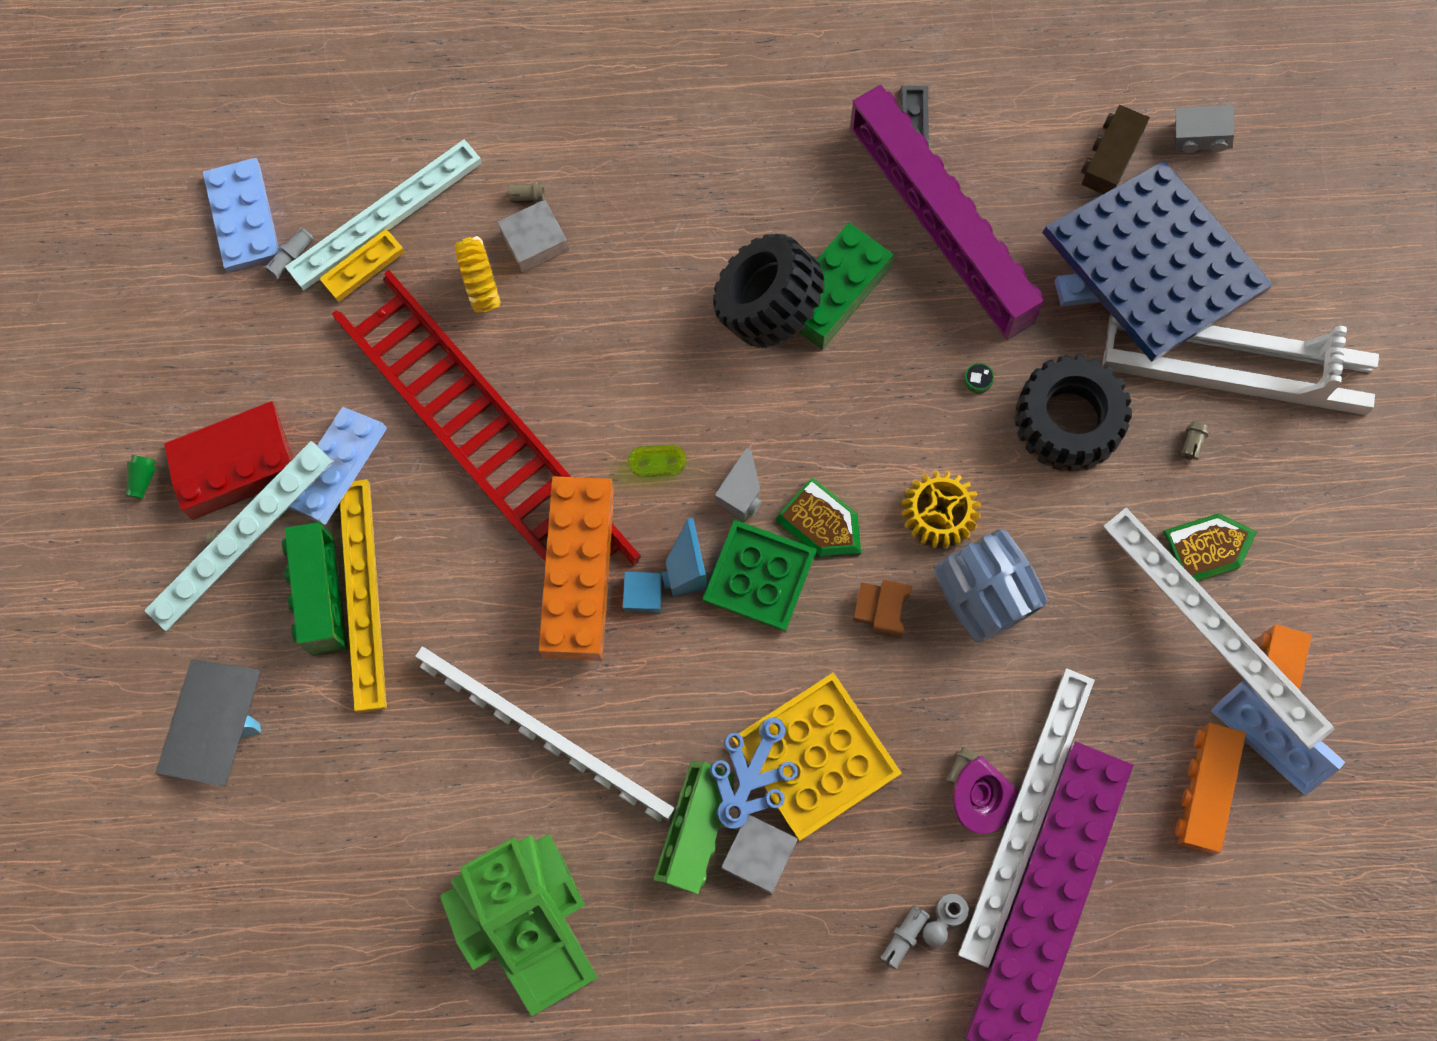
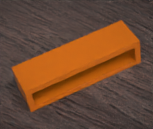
(1210, 789)

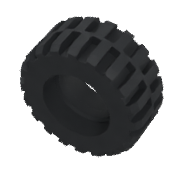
(768, 290)
(1089, 382)

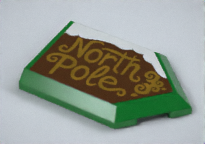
(822, 521)
(1210, 545)

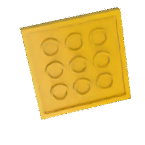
(834, 756)

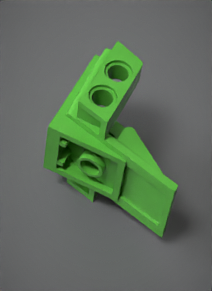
(515, 910)

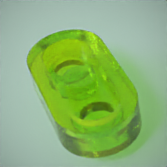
(657, 458)

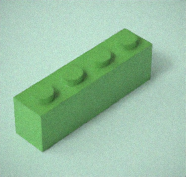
(692, 830)

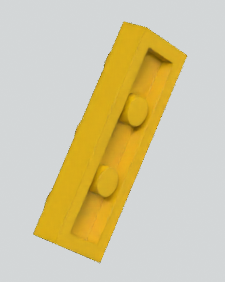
(362, 265)

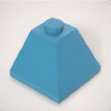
(685, 564)

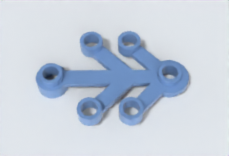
(749, 776)

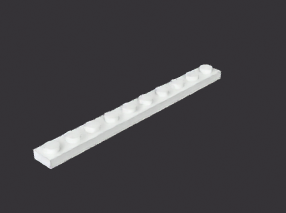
(1220, 629)
(554, 743)
(1025, 819)

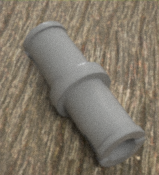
(288, 253)
(904, 937)

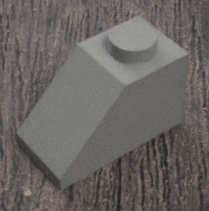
(741, 488)

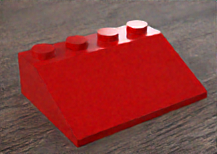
(228, 460)

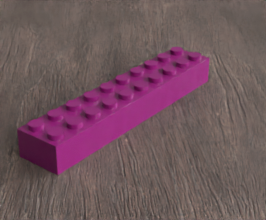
(945, 212)
(1050, 898)

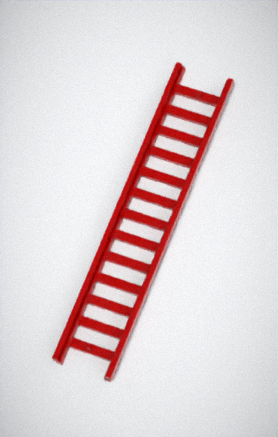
(489, 397)

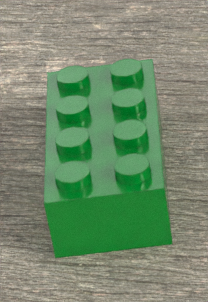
(851, 271)
(314, 589)

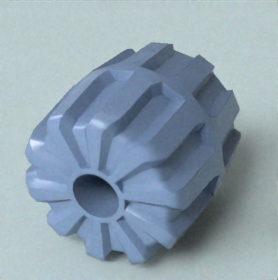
(990, 585)

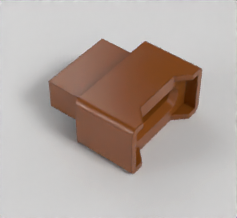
(882, 607)

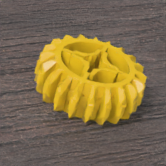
(477, 274)
(936, 498)

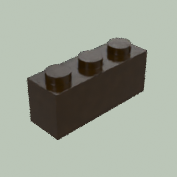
(1114, 149)

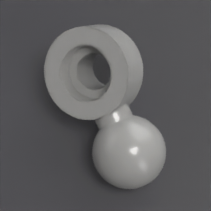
(936, 932)

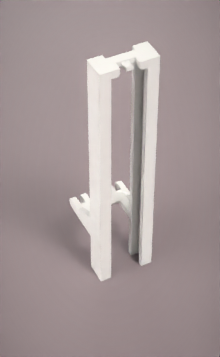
(1321, 350)

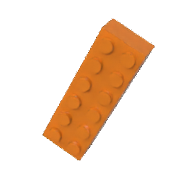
(577, 569)

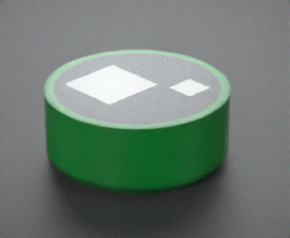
(979, 378)

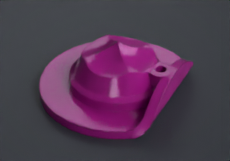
(982, 797)

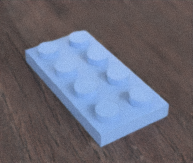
(241, 214)
(349, 445)
(1274, 741)

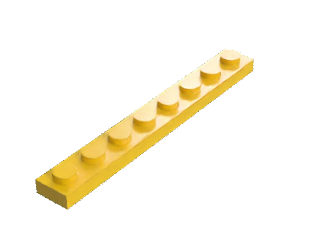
(362, 599)

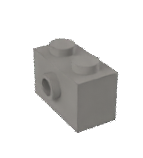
(1204, 128)

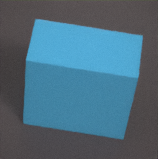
(642, 592)

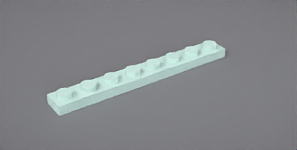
(384, 214)
(239, 536)

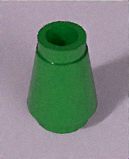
(139, 475)

